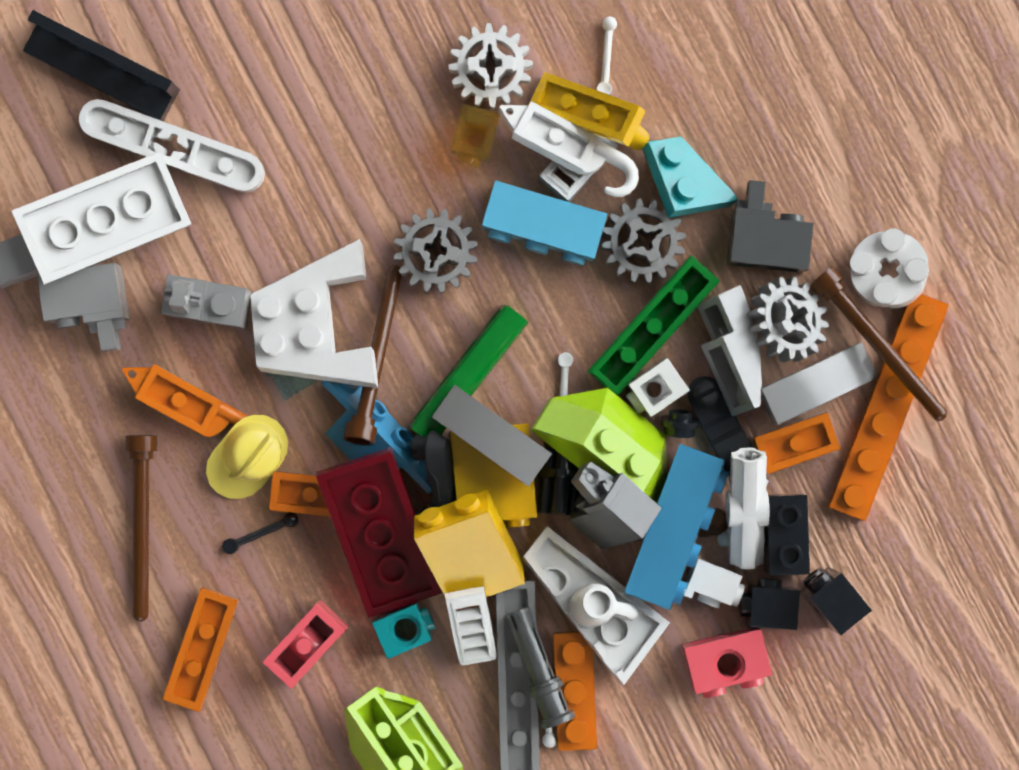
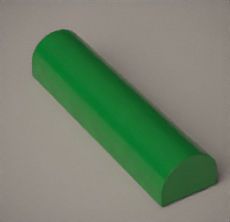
(653, 325)
(473, 365)

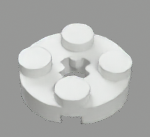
(890, 247)

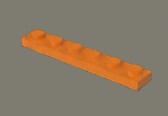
(886, 410)

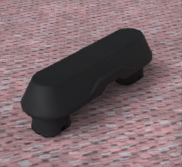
(716, 420)
(439, 466)

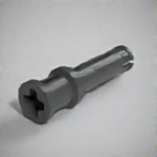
(545, 685)

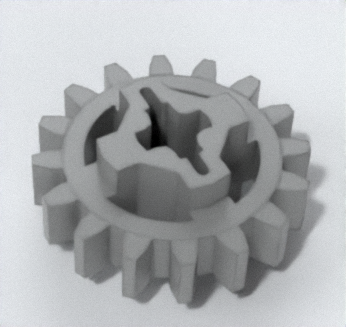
(635, 225)
(417, 247)
(788, 319)

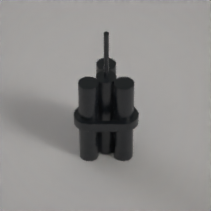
(556, 490)

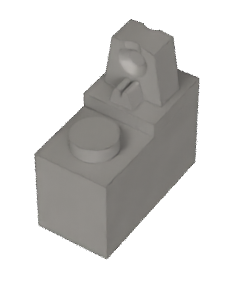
(91, 295)
(206, 302)

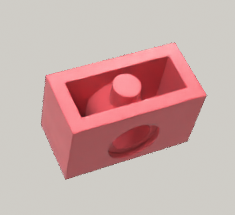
(305, 644)
(703, 655)

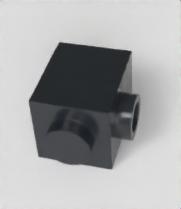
(770, 605)

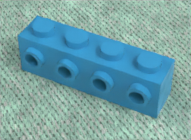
(673, 534)

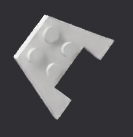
(296, 323)

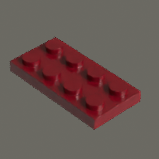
(377, 531)

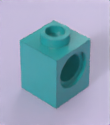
(389, 638)

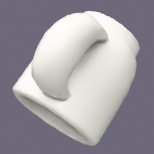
(596, 605)

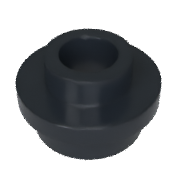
(679, 423)

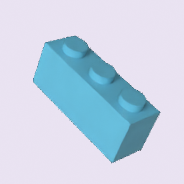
(543, 223)

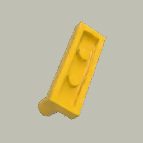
(592, 110)

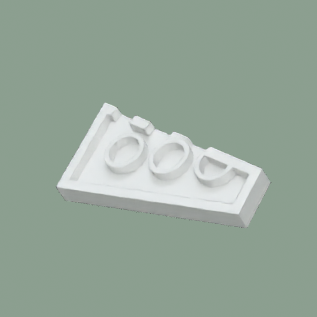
(618, 642)

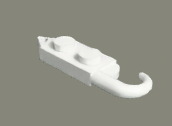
(567, 144)

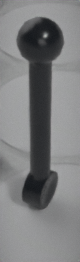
(232, 545)

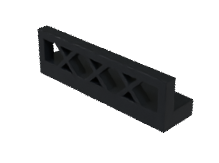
(100, 67)

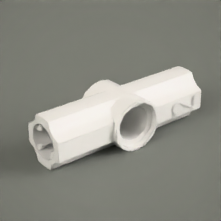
(747, 507)

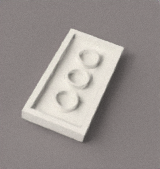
(101, 218)

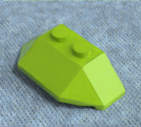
(609, 434)
(396, 734)

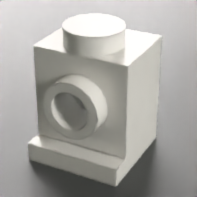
(671, 387)
(714, 584)

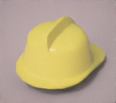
(247, 456)

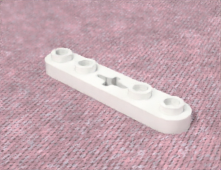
(137, 134)

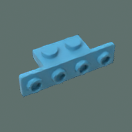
(388, 434)

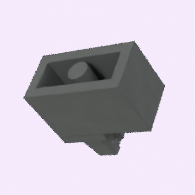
(767, 242)
(611, 507)

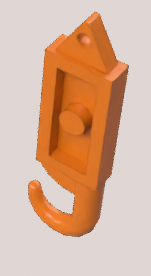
(182, 400)

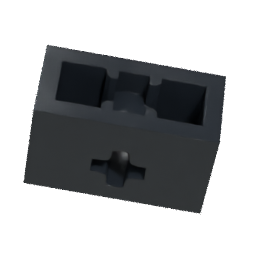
(787, 536)
(834, 599)

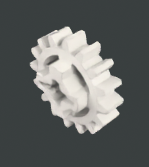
(475, 66)

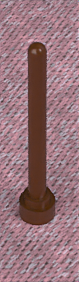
(831, 288)
(361, 427)
(141, 450)

